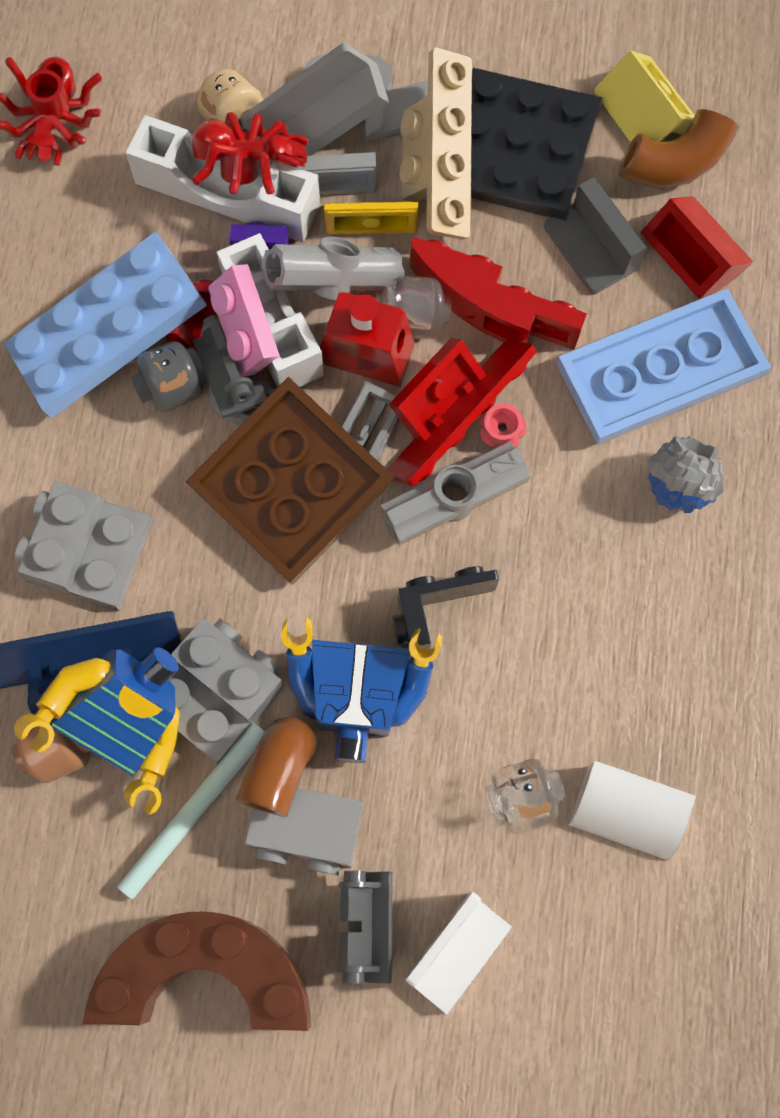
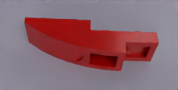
(489, 306)

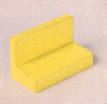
(643, 99)

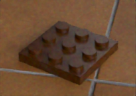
(290, 480)

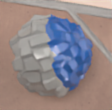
(686, 474)

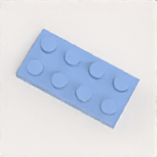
(104, 324)
(662, 366)

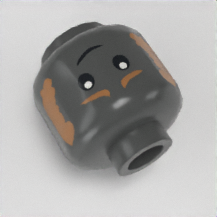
(169, 376)

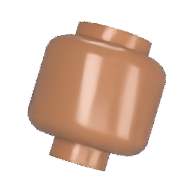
(55, 762)

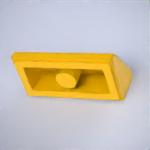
(371, 217)

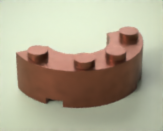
(206, 941)

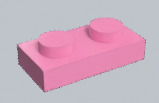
(243, 320)

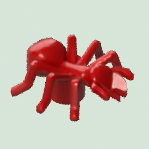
(51, 97)
(240, 150)

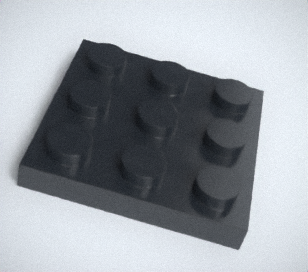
(528, 142)

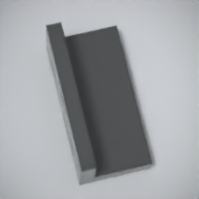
(596, 239)

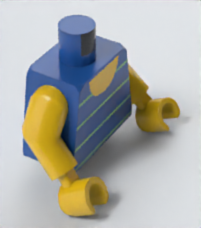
(116, 711)

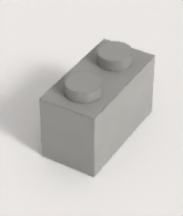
(316, 829)

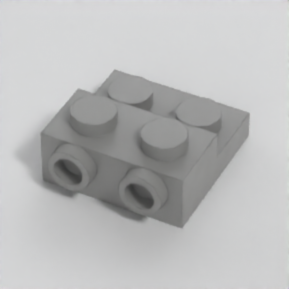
(83, 545)
(220, 687)

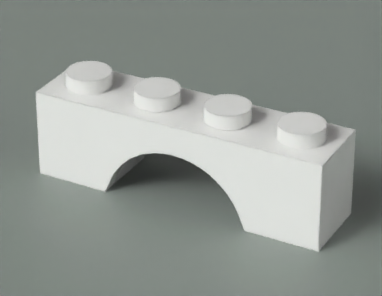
(165, 162)

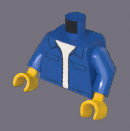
(357, 686)

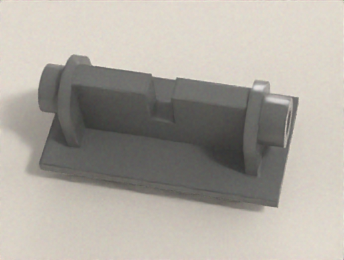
(231, 391)
(368, 944)

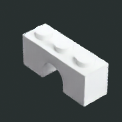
(297, 347)

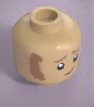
(225, 93)

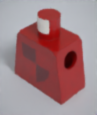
(368, 339)

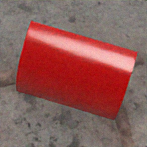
(695, 246)

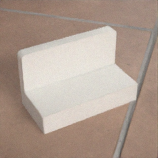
(458, 953)

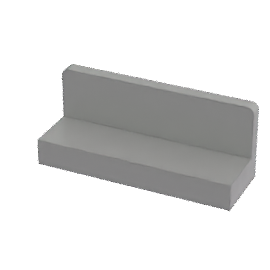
(325, 98)

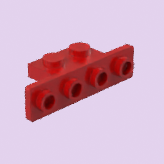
(448, 399)

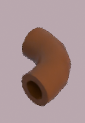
(681, 159)
(278, 766)

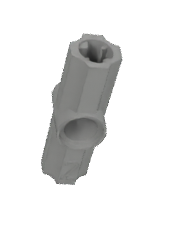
(331, 267)
(481, 480)

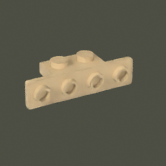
(439, 146)

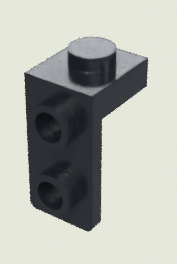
(427, 591)

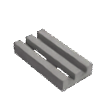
(383, 398)

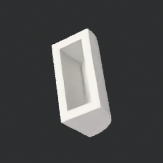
(632, 810)

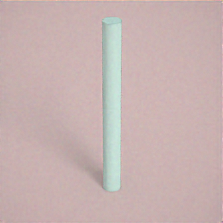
(191, 812)

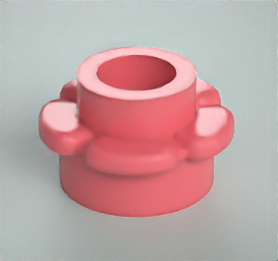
(505, 415)

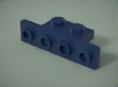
(41, 657)

